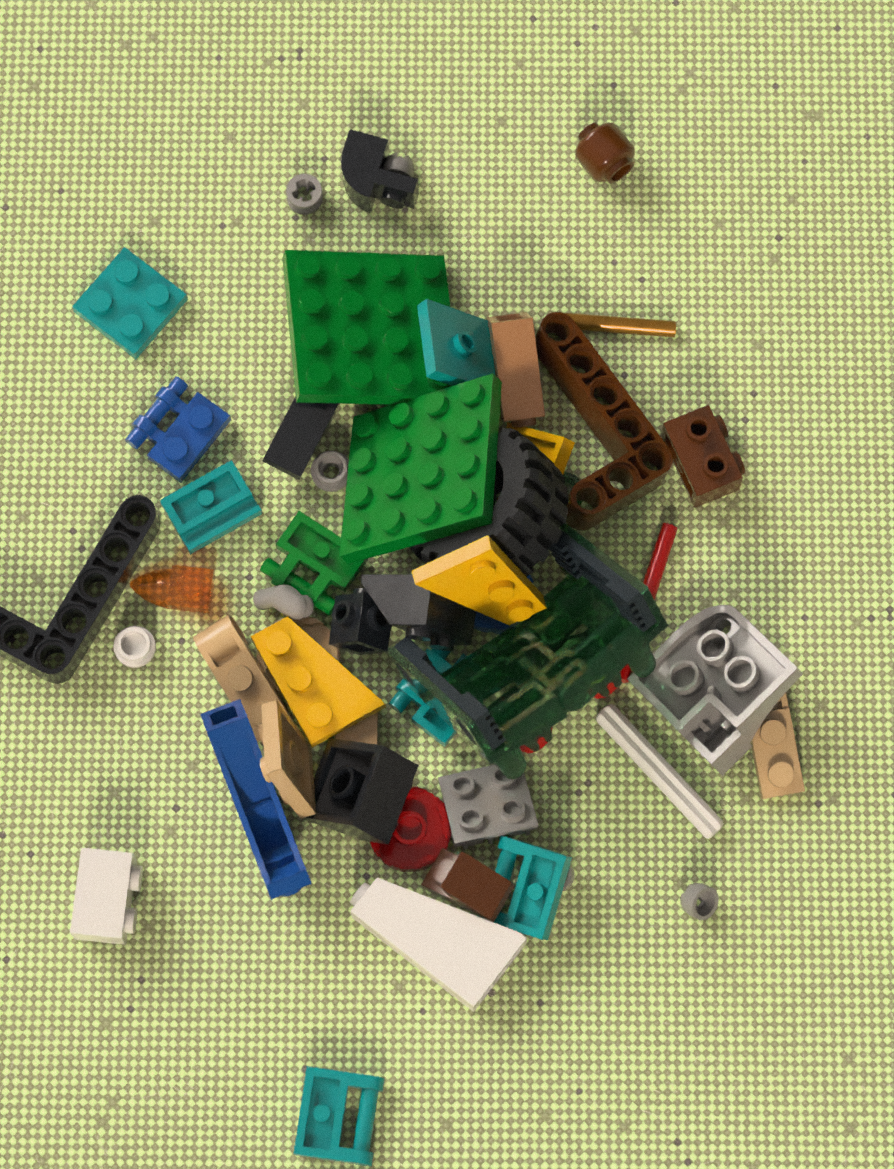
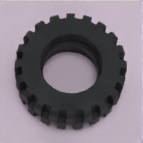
(527, 511)

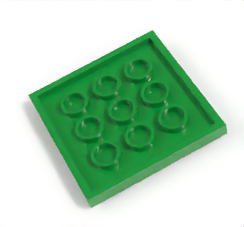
(359, 324)
(421, 469)

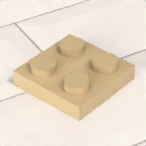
(287, 759)

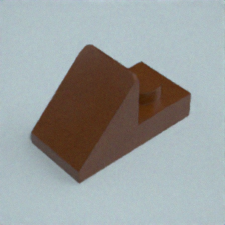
(468, 884)

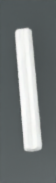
(659, 771)

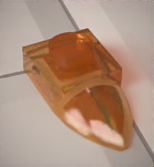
(177, 588)

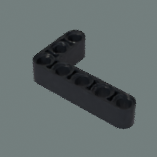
(79, 603)

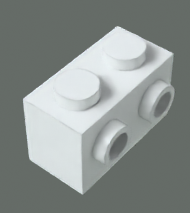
(105, 896)

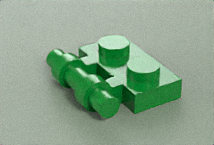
(318, 550)

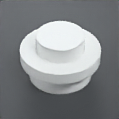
(134, 646)

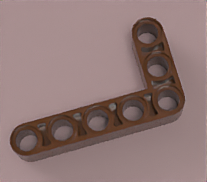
(604, 422)

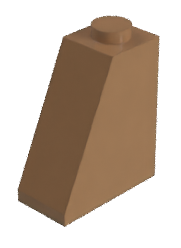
(517, 368)

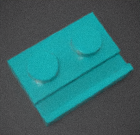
(211, 507)

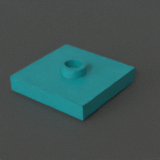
(454, 344)

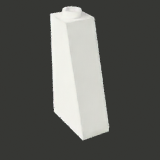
(441, 941)

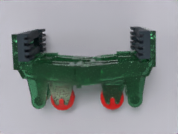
(560, 666)

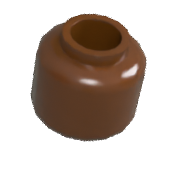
(605, 152)

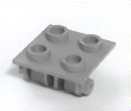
(486, 805)

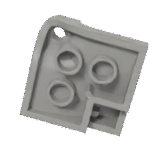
(717, 683)

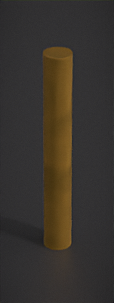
(624, 325)

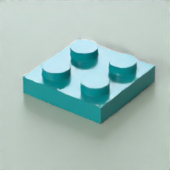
(130, 303)

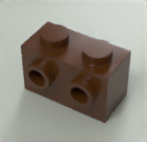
(703, 455)

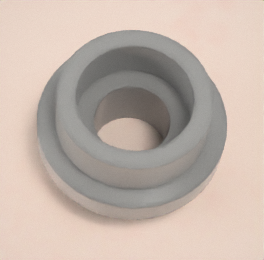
(326, 460)

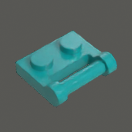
(536, 889)
(324, 1111)

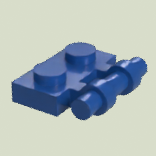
(187, 437)

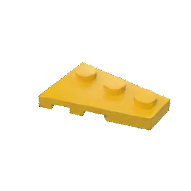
(483, 581)
(313, 682)

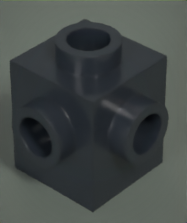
(359, 624)

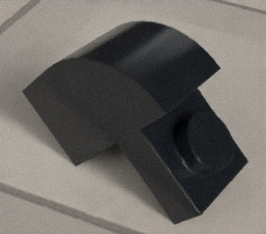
(366, 180)

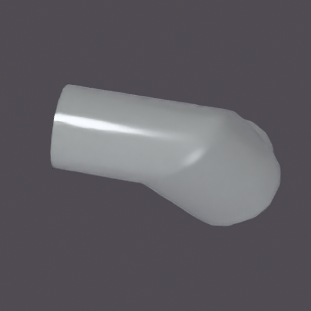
(285, 600)

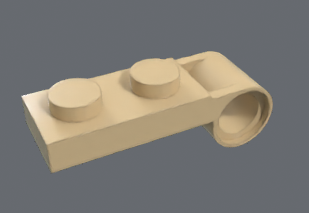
(237, 668)
(777, 754)

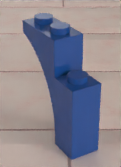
(255, 800)

